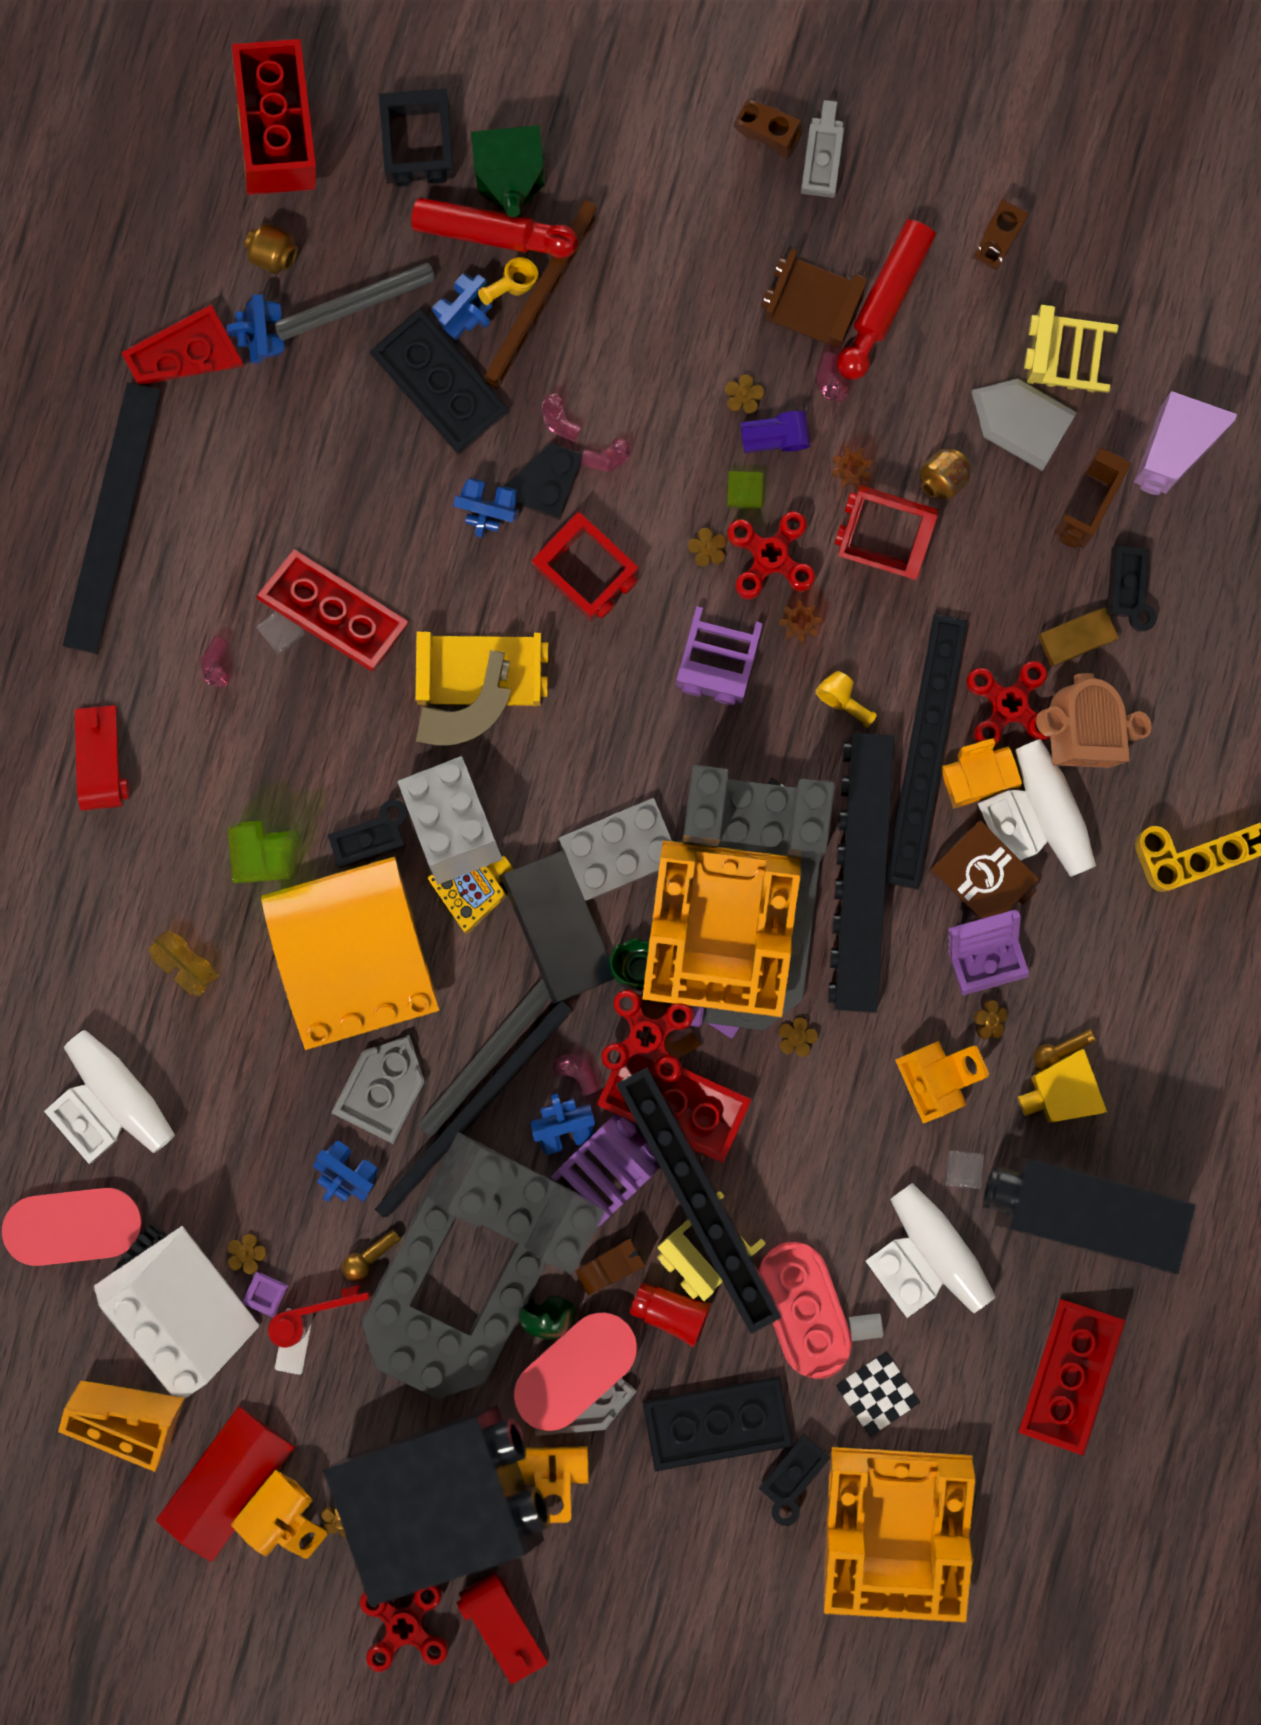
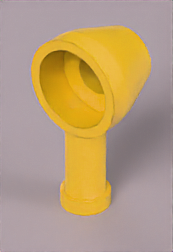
(516, 269)
(837, 692)

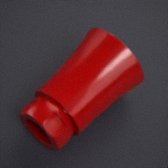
(671, 1312)

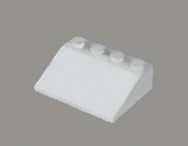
(177, 1312)

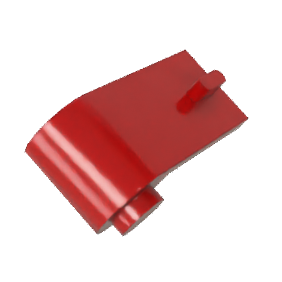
(97, 759)
(291, 1325)
(501, 1627)

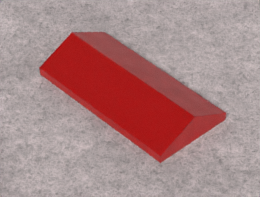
(333, 610)
(703, 1108)
(1072, 1376)
(224, 1483)

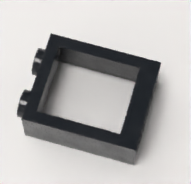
(409, 104)

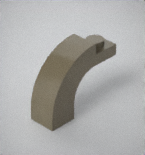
(459, 726)

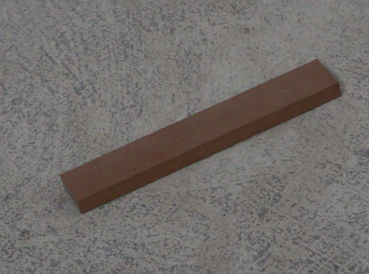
(538, 301)

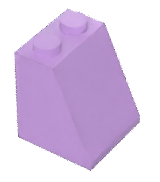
(1178, 440)

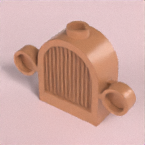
(1090, 725)

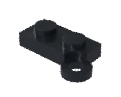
(1128, 586)
(369, 838)
(793, 1476)

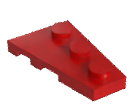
(183, 350)

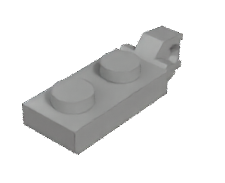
(823, 153)

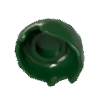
(629, 964)
(547, 1320)

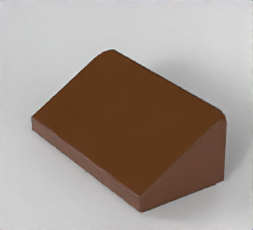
(677, 1041)

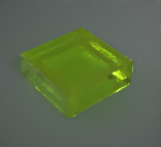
(745, 489)

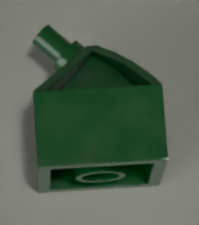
(508, 166)

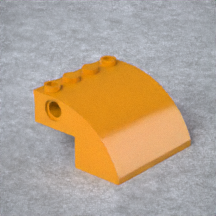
(722, 928)
(349, 953)
(898, 1534)

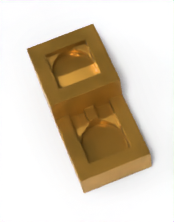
(1078, 637)

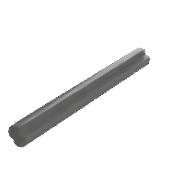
(354, 301)

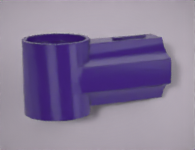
(785, 432)

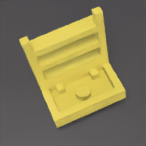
(1044, 354)
(697, 1273)

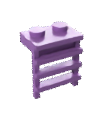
(722, 684)
(987, 952)
(622, 1153)

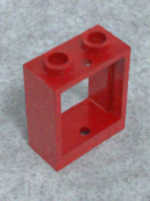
(920, 544)
(559, 545)

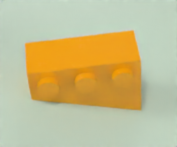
(122, 1421)

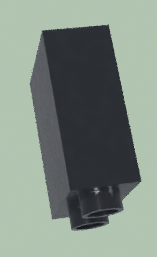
(1090, 1213)
(437, 1505)

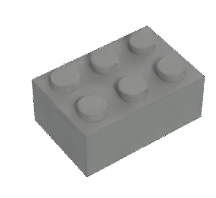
(449, 820)

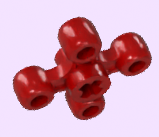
(779, 544)
(998, 694)
(635, 1044)
(394, 1636)

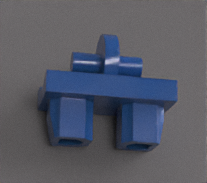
(466, 309)
(258, 315)
(472, 500)
(562, 1119)
(340, 1179)

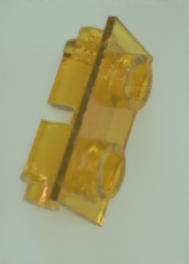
(172, 951)

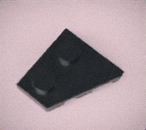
(547, 480)

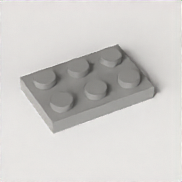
(616, 849)

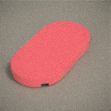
(71, 1226)
(812, 1320)
(575, 1371)

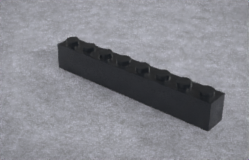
(863, 873)
(699, 1199)

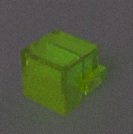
(260, 855)

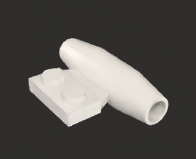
(1040, 813)
(109, 1100)
(931, 1256)

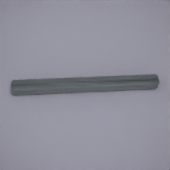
(485, 1059)

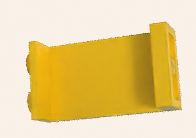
(455, 667)

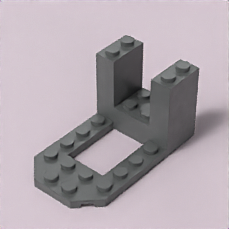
(770, 822)
(507, 1197)

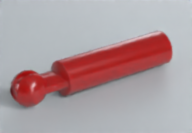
(492, 228)
(886, 297)

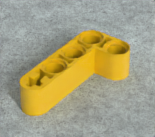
(1180, 862)

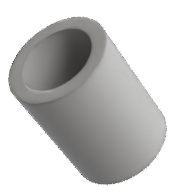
(865, 1327)

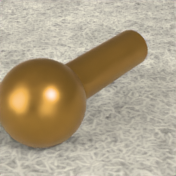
(1047, 1054)
(357, 1266)

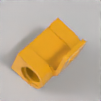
(980, 773)
(937, 1078)
(553, 1472)
(277, 1518)

